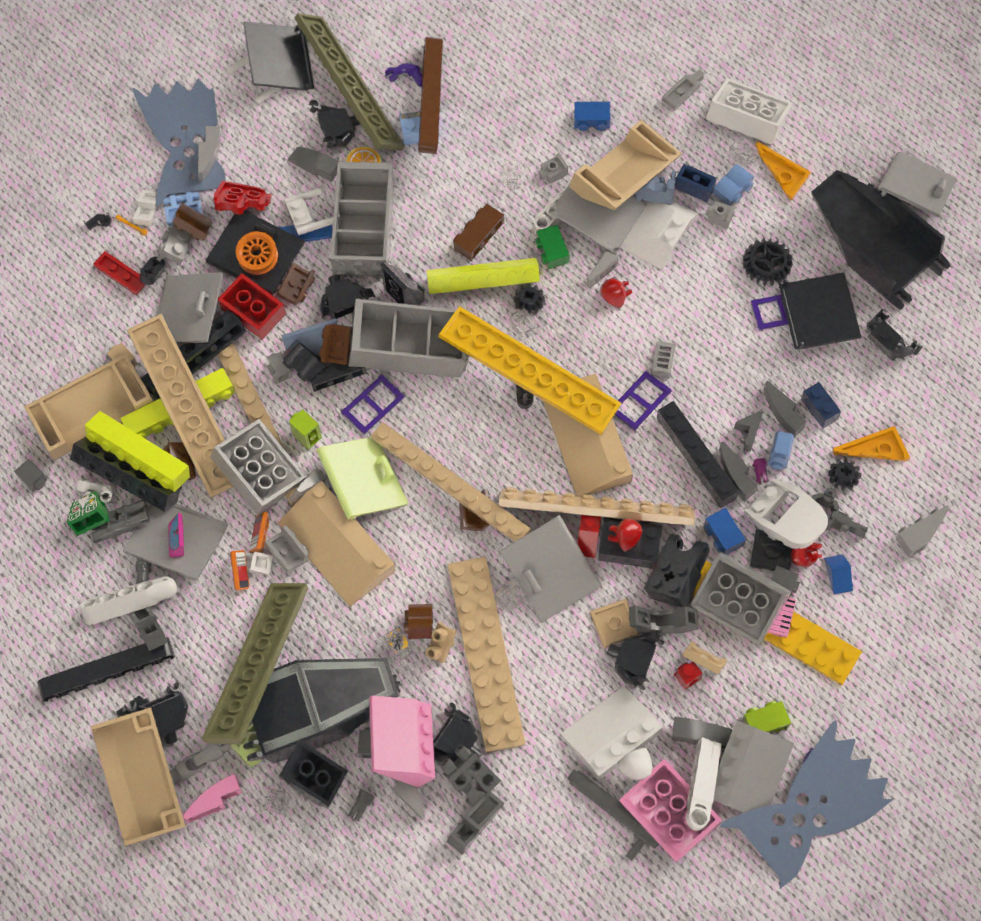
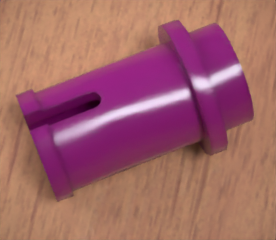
(760, 470)

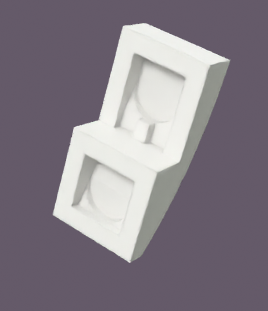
(146, 208)
(257, 563)

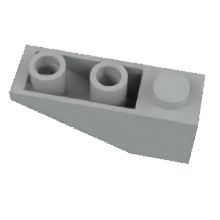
(917, 537)

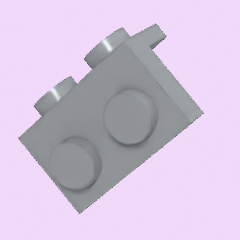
(174, 245)
(287, 550)

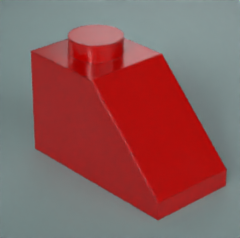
(589, 535)

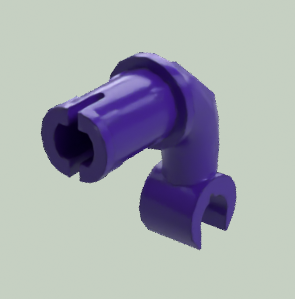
(411, 69)

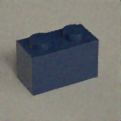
(695, 182)
(821, 405)

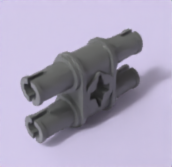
(122, 521)

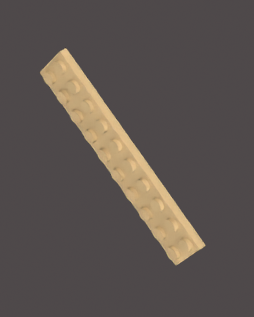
(181, 399)
(593, 506)
(486, 655)

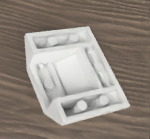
(658, 232)

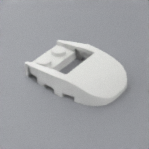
(799, 525)

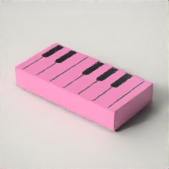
(782, 622)

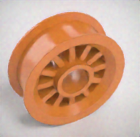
(266, 251)

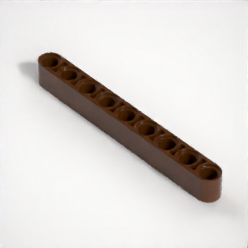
(430, 96)

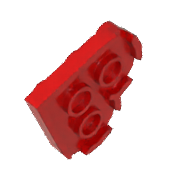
(238, 197)

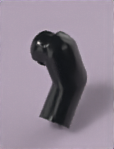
(98, 220)

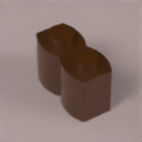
(419, 621)

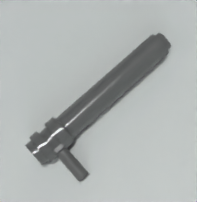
(615, 809)

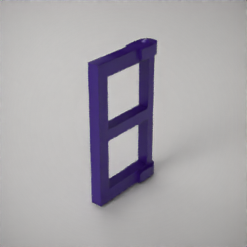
(760, 325)
(364, 395)
(650, 408)

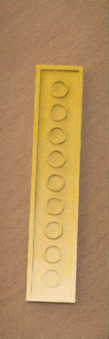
(530, 370)
(811, 644)

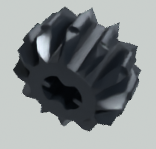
(534, 298)
(852, 474)

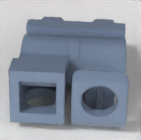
(658, 190)

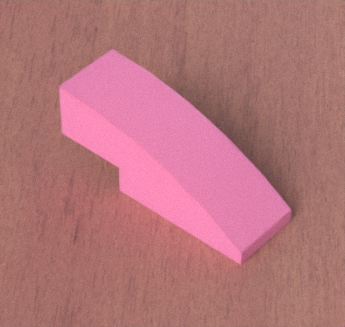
(212, 799)

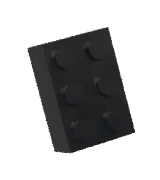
(642, 554)

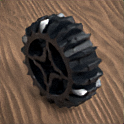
(768, 248)

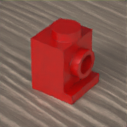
(688, 674)

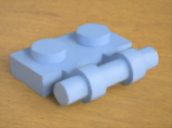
(173, 200)

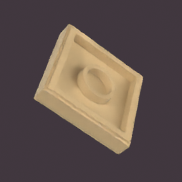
(613, 623)

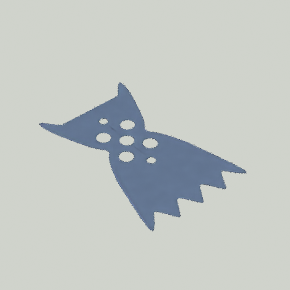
(165, 117)
(824, 772)

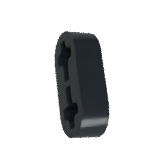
(155, 272)
(519, 393)

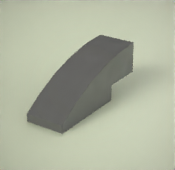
(315, 162)
(783, 409)
(737, 472)
(148, 628)
(692, 730)
(474, 822)

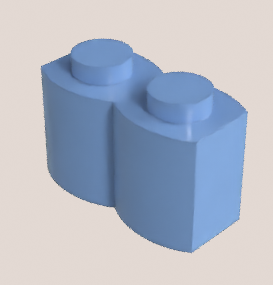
(733, 185)
(781, 450)

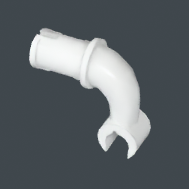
(104, 491)

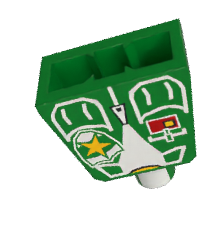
(87, 513)

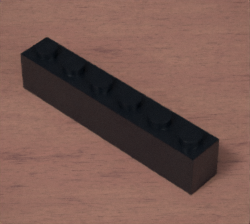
(697, 454)

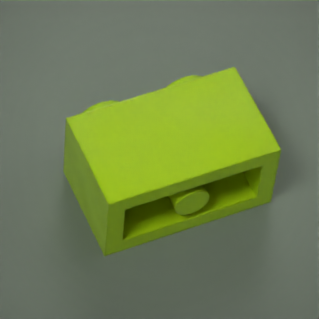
(305, 429)
(769, 718)

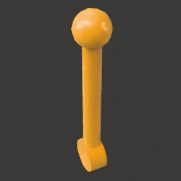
(143, 231)

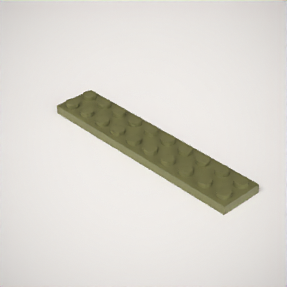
(349, 82)
(255, 664)

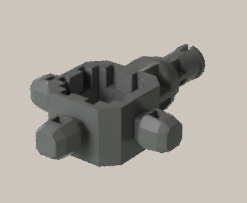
(838, 519)

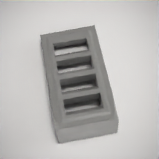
(604, 266)
(658, 371)
(313, 479)

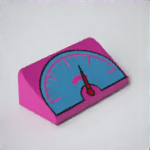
(176, 536)

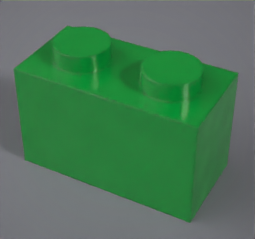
(552, 247)

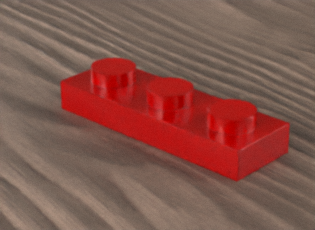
(119, 272)

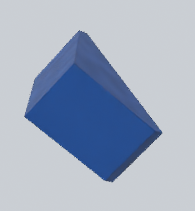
(839, 574)

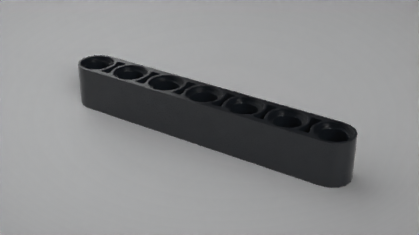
(102, 669)

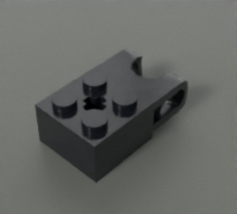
(677, 572)

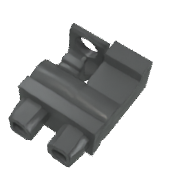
(465, 769)

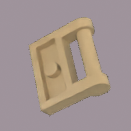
(704, 658)

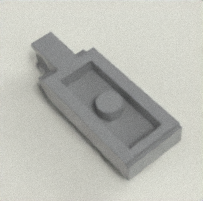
(683, 89)

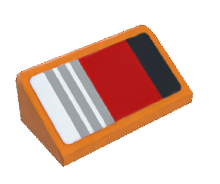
(259, 533)
(239, 570)

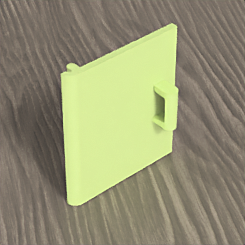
(361, 477)

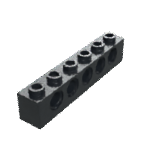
(223, 333)
(119, 472)

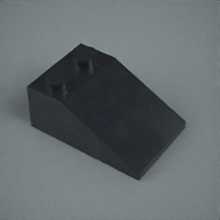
(400, 286)
(313, 774)

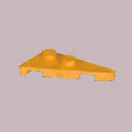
(786, 172)
(879, 445)

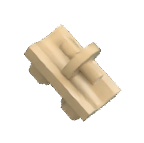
(441, 643)

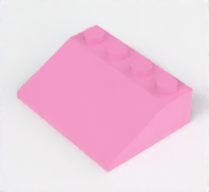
(402, 739)
(661, 809)

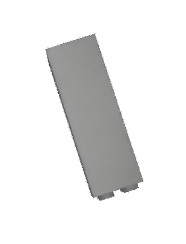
(362, 219)
(403, 339)

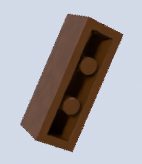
(478, 231)

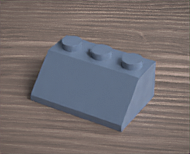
(309, 336)

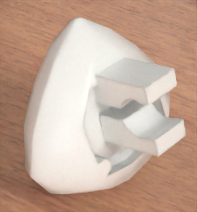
(636, 764)

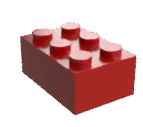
(252, 305)

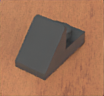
(749, 426)

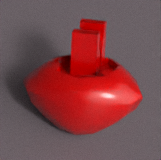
(614, 292)
(627, 533)
(806, 556)

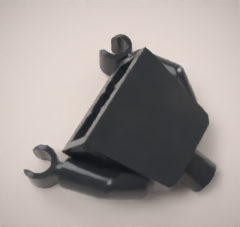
(335, 124)
(341, 297)
(888, 339)
(635, 657)
(167, 711)
(455, 731)

